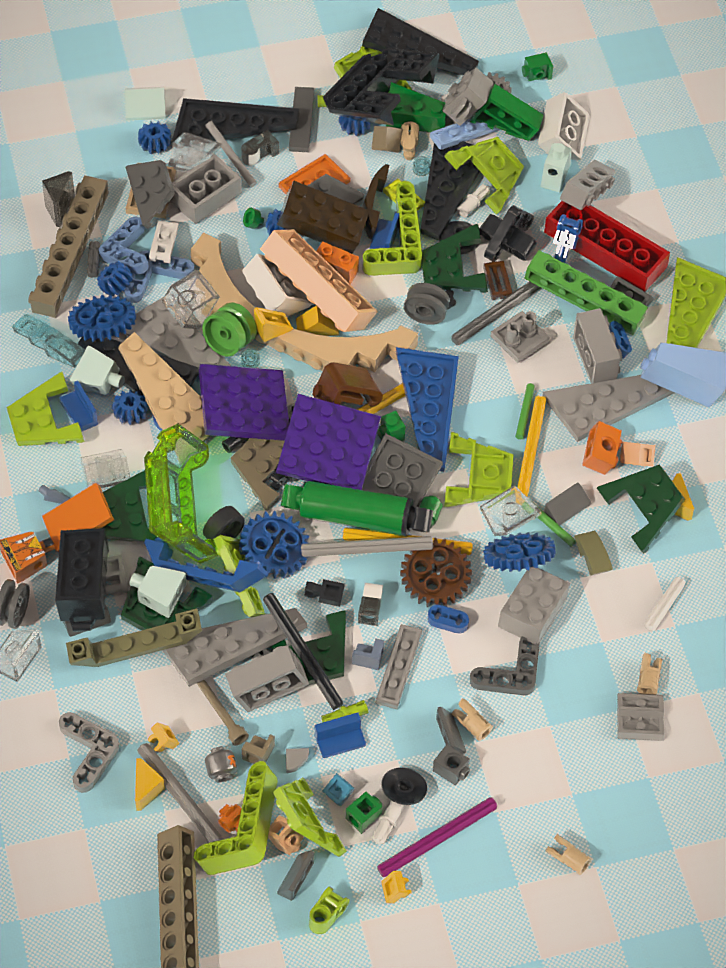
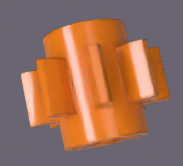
(230, 817)

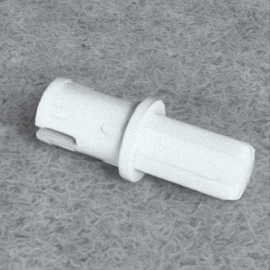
(473, 201)
(387, 822)

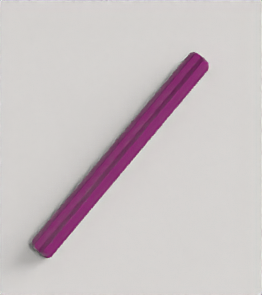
(437, 837)

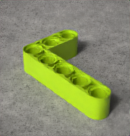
(407, 257)
(252, 835)

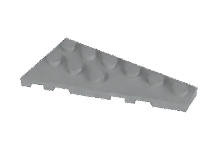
(166, 337)

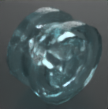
(421, 160)
(254, 356)

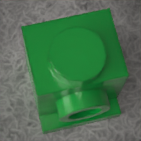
(537, 67)
(392, 425)
(364, 803)

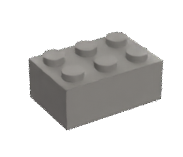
(205, 188)
(596, 346)
(533, 604)
(266, 678)

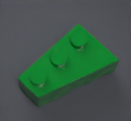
(418, 109)
(508, 114)

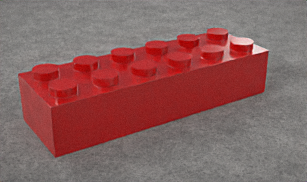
(613, 245)

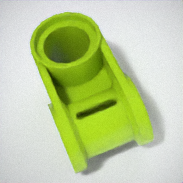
(329, 907)

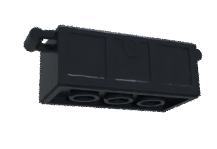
(82, 577)

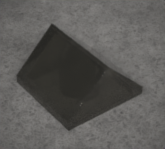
(57, 195)

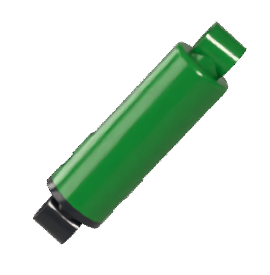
(357, 508)

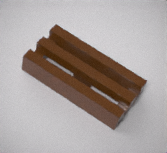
(500, 293)

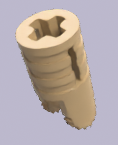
(409, 139)
(649, 675)
(474, 721)
(571, 857)

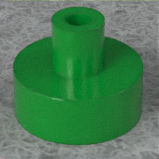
(252, 218)

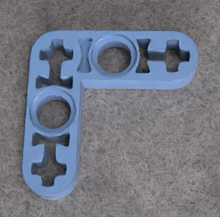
(113, 249)
(154, 267)

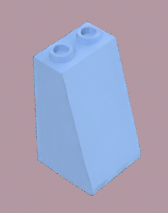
(687, 371)

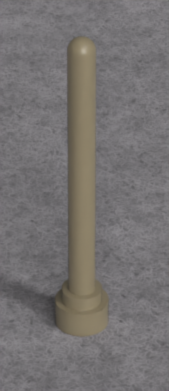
(236, 733)

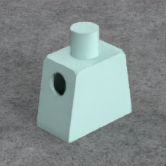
(560, 160)
(97, 372)
(159, 588)

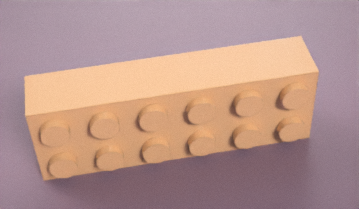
(318, 280)

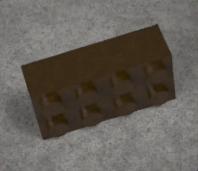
(323, 217)

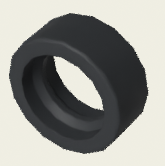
(224, 522)

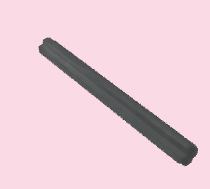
(494, 313)

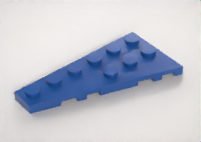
(429, 392)

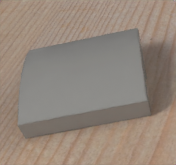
(640, 717)

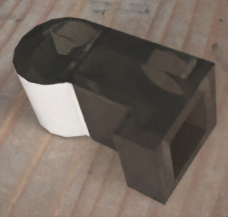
(259, 147)
(370, 604)

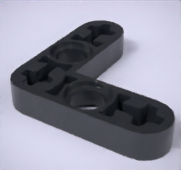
(513, 219)

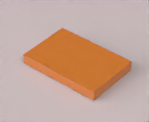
(313, 171)
(81, 511)

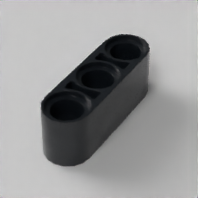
(519, 244)

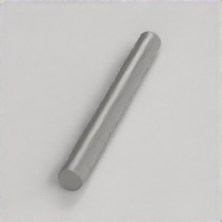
(231, 154)

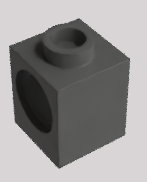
(451, 756)

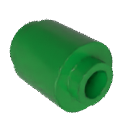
(432, 503)

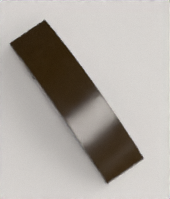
(377, 184)

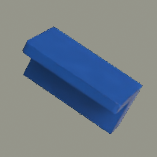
(385, 233)
(80, 408)
(339, 735)

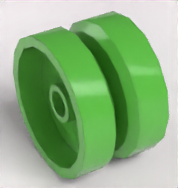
(229, 329)

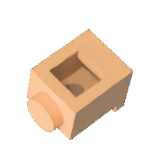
(288, 840)

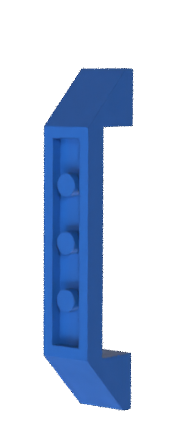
(245, 575)

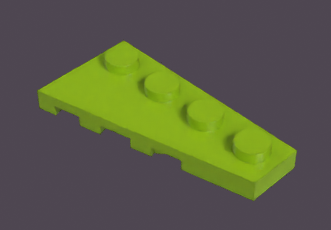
(229, 551)

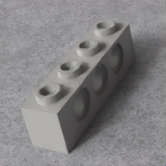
(588, 184)

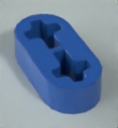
(621, 338)
(448, 619)

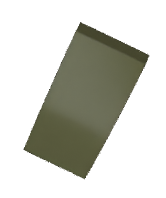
(593, 550)

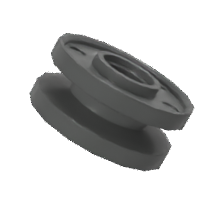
(426, 303)
(13, 603)

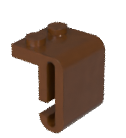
(345, 383)

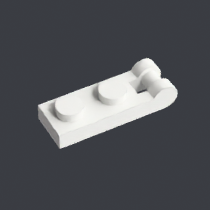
(163, 241)

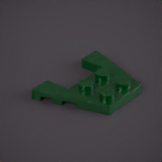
(444, 265)
(653, 495)
(128, 511)
(145, 617)
(327, 650)

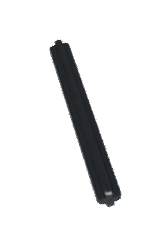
(303, 651)

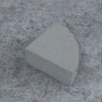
(296, 758)

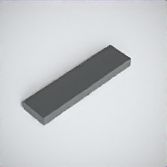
(300, 136)

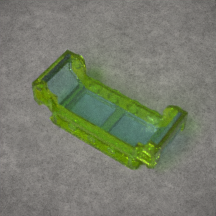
(172, 492)

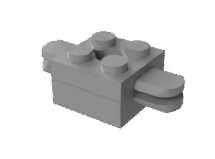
(467, 96)

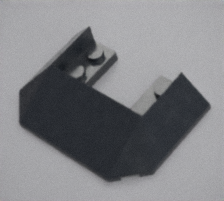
(365, 86)

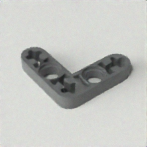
(521, 673)

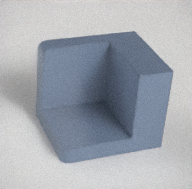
(367, 655)

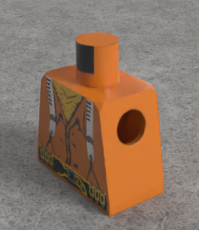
(25, 554)

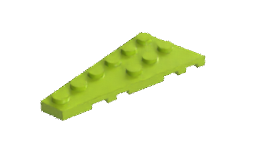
(694, 303)

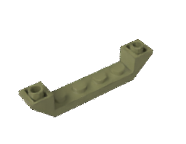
(135, 644)

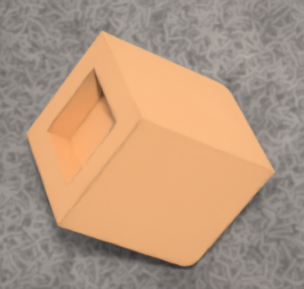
(637, 454)

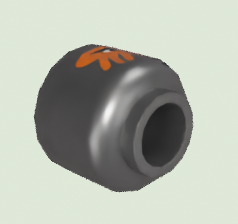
(221, 764)

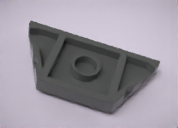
(150, 188)
(337, 189)

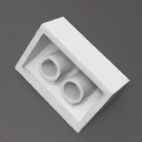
(565, 124)
(273, 287)

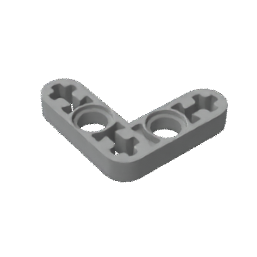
(97, 749)

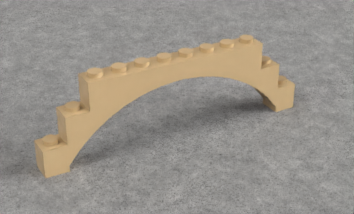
(302, 346)

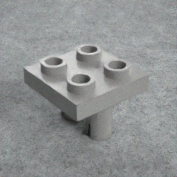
(520, 336)

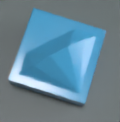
(338, 789)

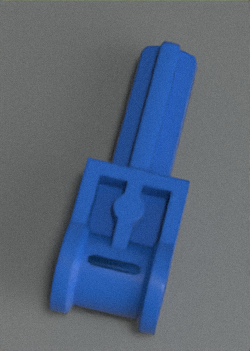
(566, 236)

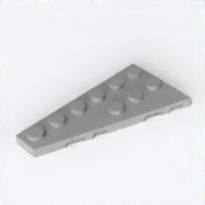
(602, 401)
(228, 644)

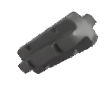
(93, 259)

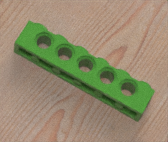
(576, 291)

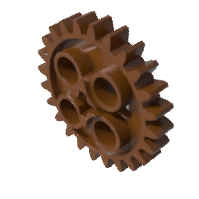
(447, 588)

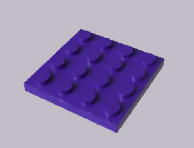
(243, 402)
(328, 443)

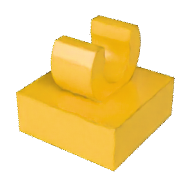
(164, 736)
(394, 887)

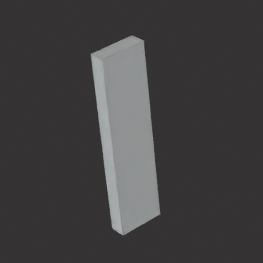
(398, 666)

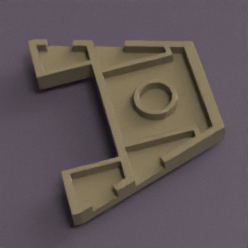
(256, 465)

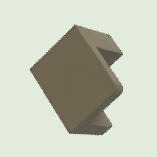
(386, 139)
(258, 749)

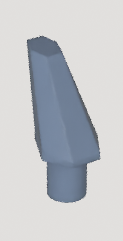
(53, 495)

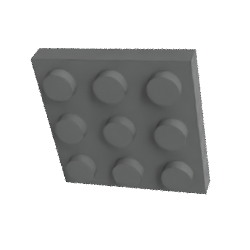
(400, 470)

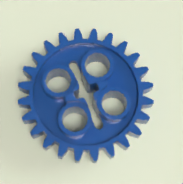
(102, 318)
(257, 535)
(519, 552)

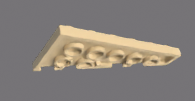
(165, 391)

